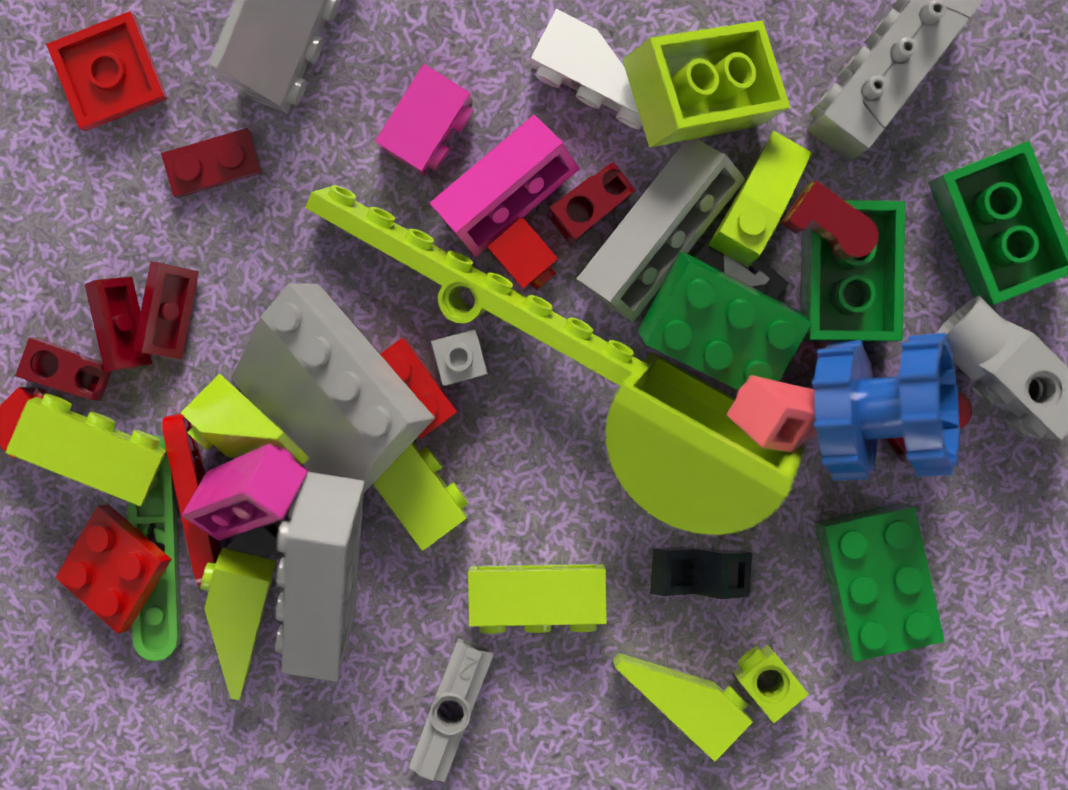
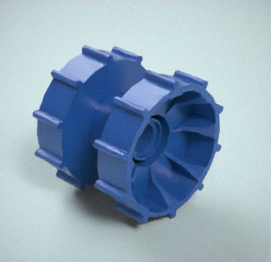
(860, 409)

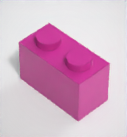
(425, 121)

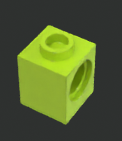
(782, 695)

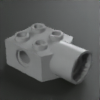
(1010, 370)

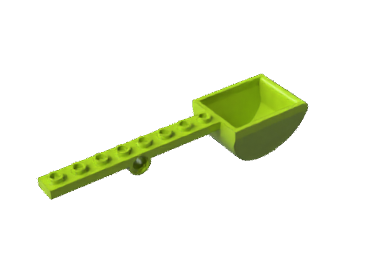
(664, 426)

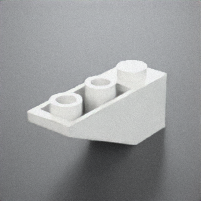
(584, 61)

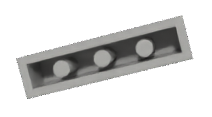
(659, 226)

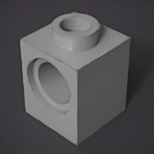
(460, 357)

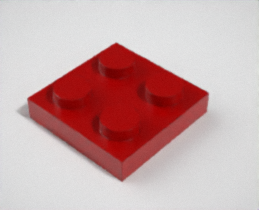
(107, 71)
(113, 568)

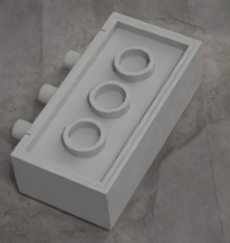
(886, 74)
(319, 575)

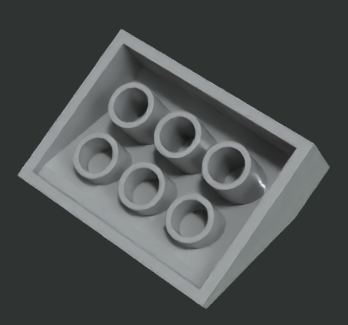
(269, 48)
(328, 387)

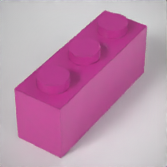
(505, 185)
(245, 492)

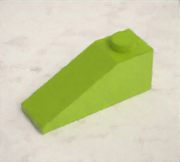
(761, 200)
(233, 423)
(235, 609)
(693, 704)

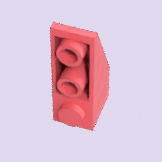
(775, 413)

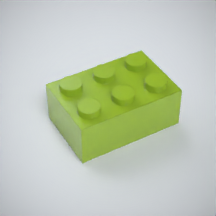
(705, 82)

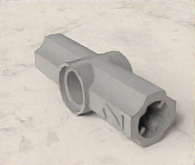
(443, 735)

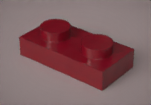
(211, 163)
(166, 310)
(115, 321)

